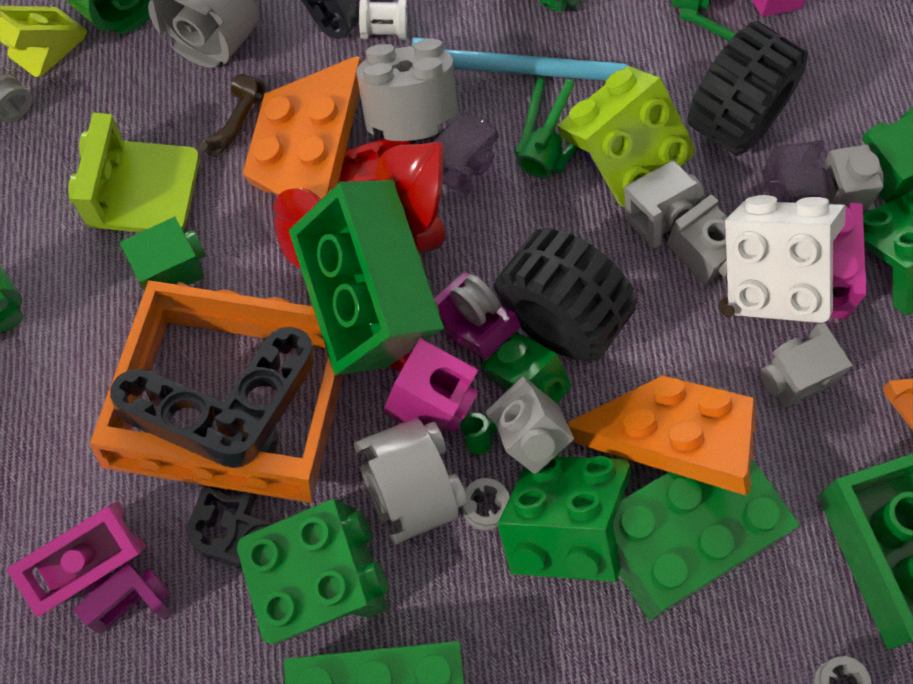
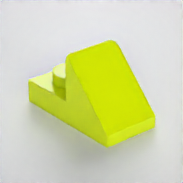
(38, 36)

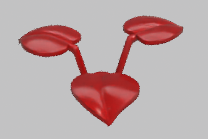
(418, 181)

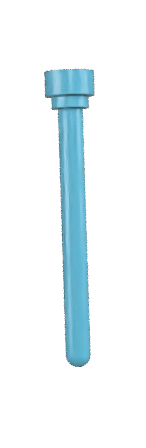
(531, 64)

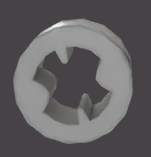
(14, 99)
(475, 300)
(479, 487)
(846, 667)

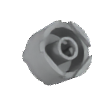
(205, 29)
(408, 89)
(410, 478)

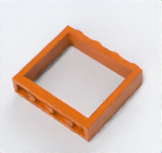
(229, 312)

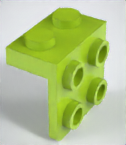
(628, 129)
(130, 182)

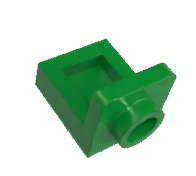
(526, 358)

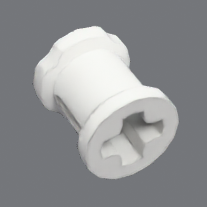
(383, 18)

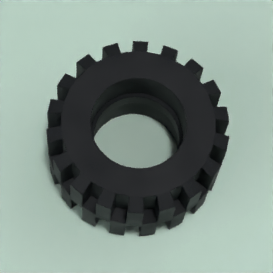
(746, 87)
(566, 294)

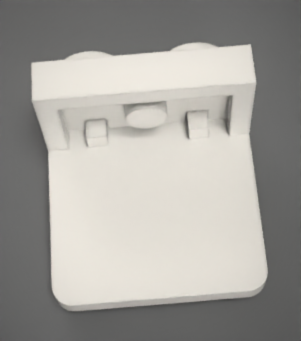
(782, 258)

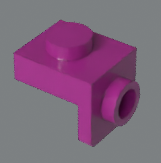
(479, 340)
(116, 594)

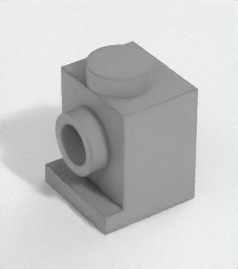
(856, 174)
(659, 200)
(701, 240)
(805, 367)
(530, 425)

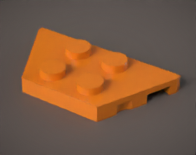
(304, 131)
(678, 430)

